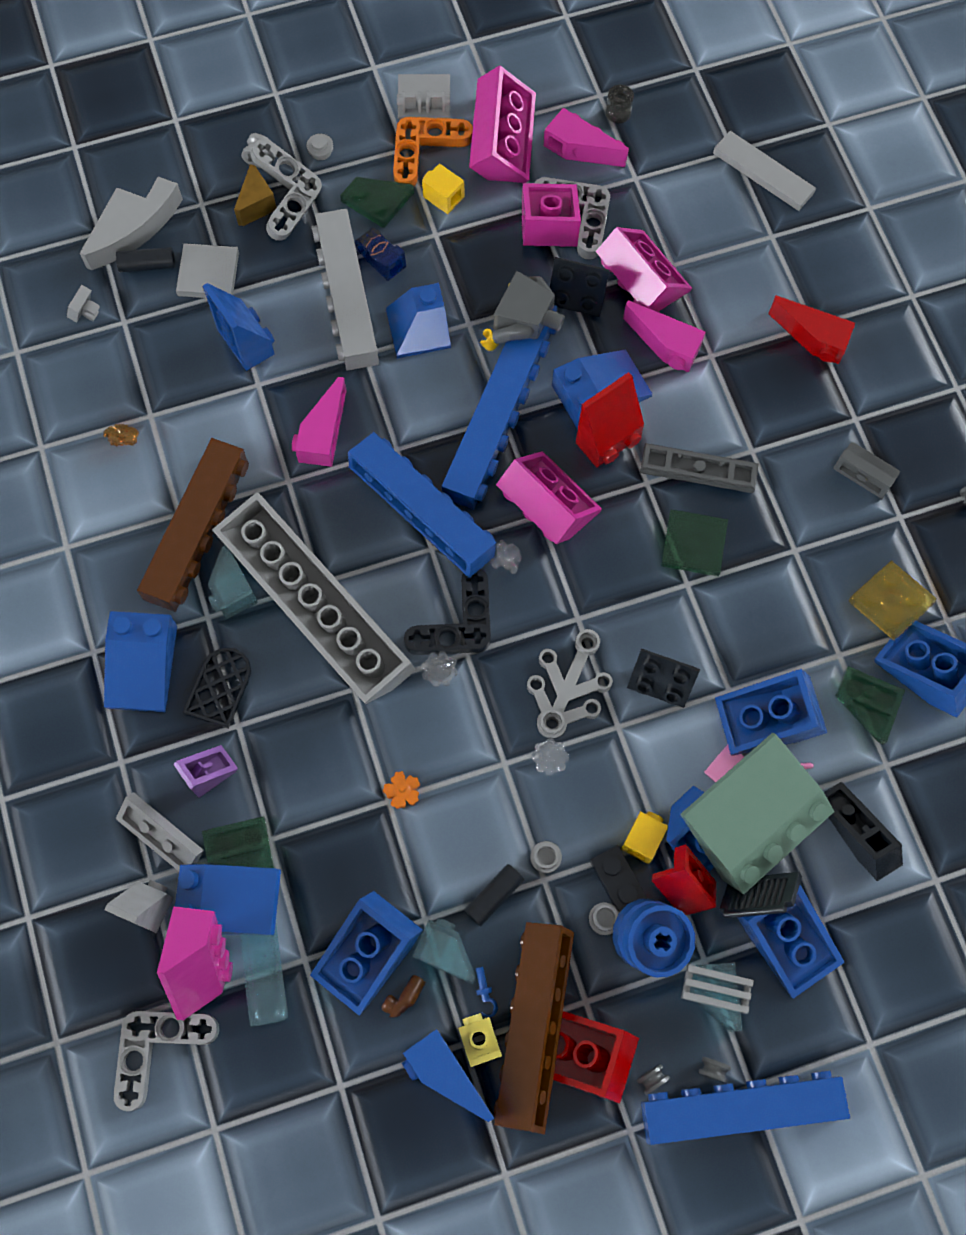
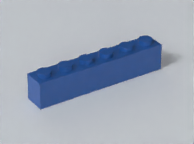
(422, 504)
(744, 1109)

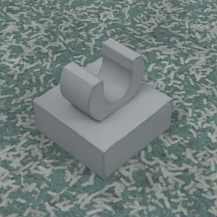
(82, 305)

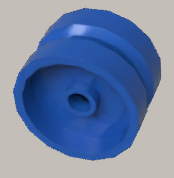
(654, 937)

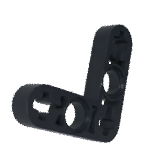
(469, 626)

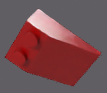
(610, 422)
(594, 1056)

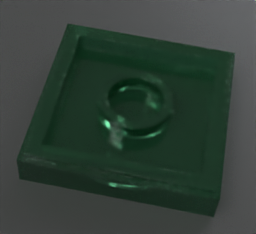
(694, 542)

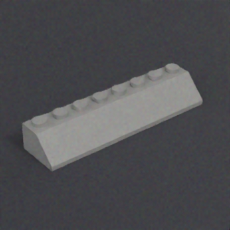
(314, 599)

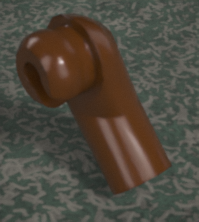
(410, 994)

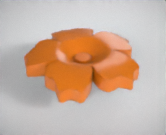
(402, 790)

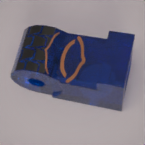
(381, 253)

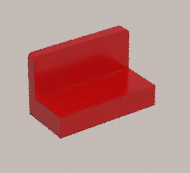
(687, 884)

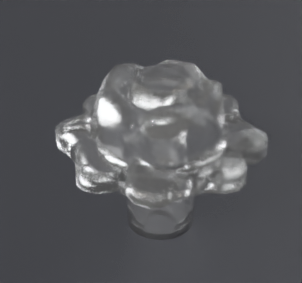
(507, 557)
(439, 669)
(550, 757)

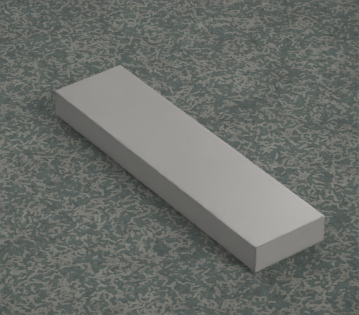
(764, 170)

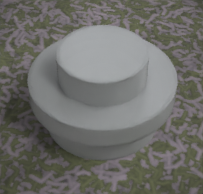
(320, 146)
(546, 857)
(603, 918)

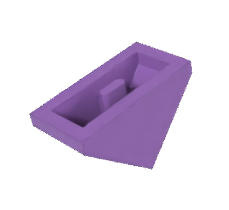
(206, 769)

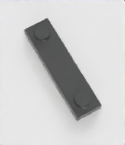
(699, 468)

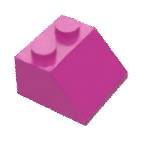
(550, 215)

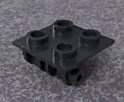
(578, 286)
(663, 678)

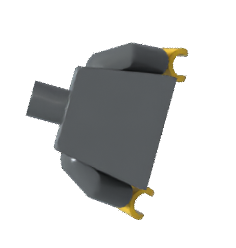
(523, 312)

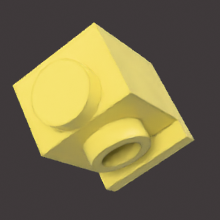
(479, 1053)

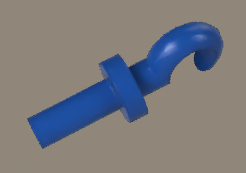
(484, 991)

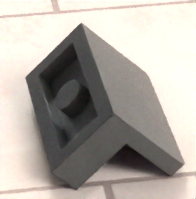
(866, 470)

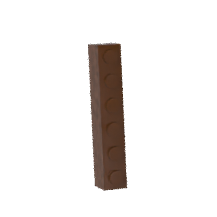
(192, 525)
(534, 1028)

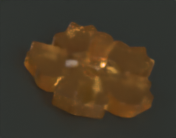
(121, 435)

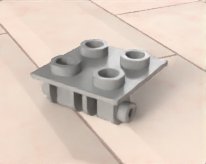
(423, 95)

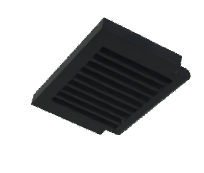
(768, 896)

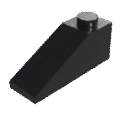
(864, 833)

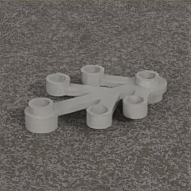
(567, 689)

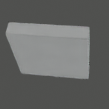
(206, 265)

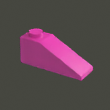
(667, 337)
(320, 428)

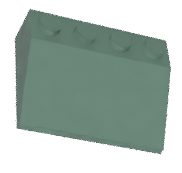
(757, 814)

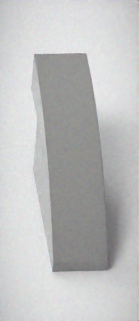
(130, 222)

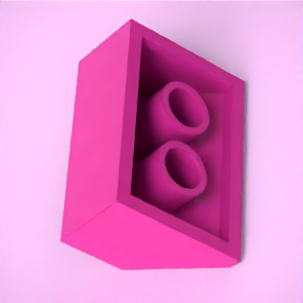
(642, 268)
(547, 496)

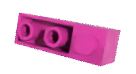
(580, 141)

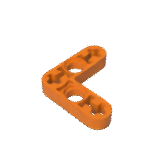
(421, 137)

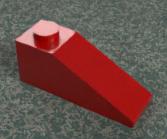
(815, 330)

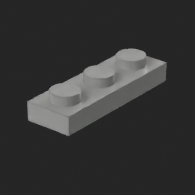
(158, 832)

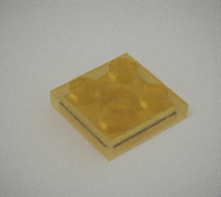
(892, 600)

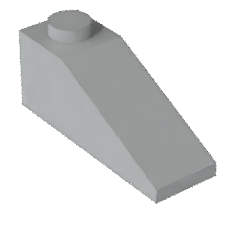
(142, 905)

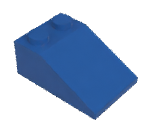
(239, 327)
(589, 375)
(138, 660)
(929, 666)
(776, 706)
(239, 895)
(794, 944)
(366, 951)
(440, 1070)

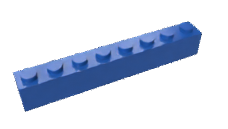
(494, 417)

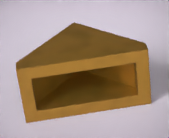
(254, 198)

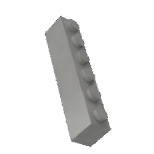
(346, 289)

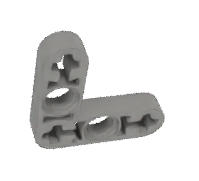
(296, 190)
(590, 210)
(144, 1044)

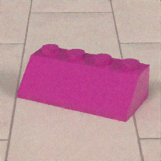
(502, 127)
(193, 960)

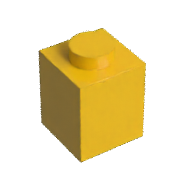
(443, 188)
(645, 836)

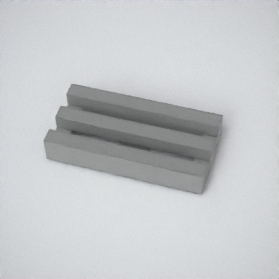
(745, 995)

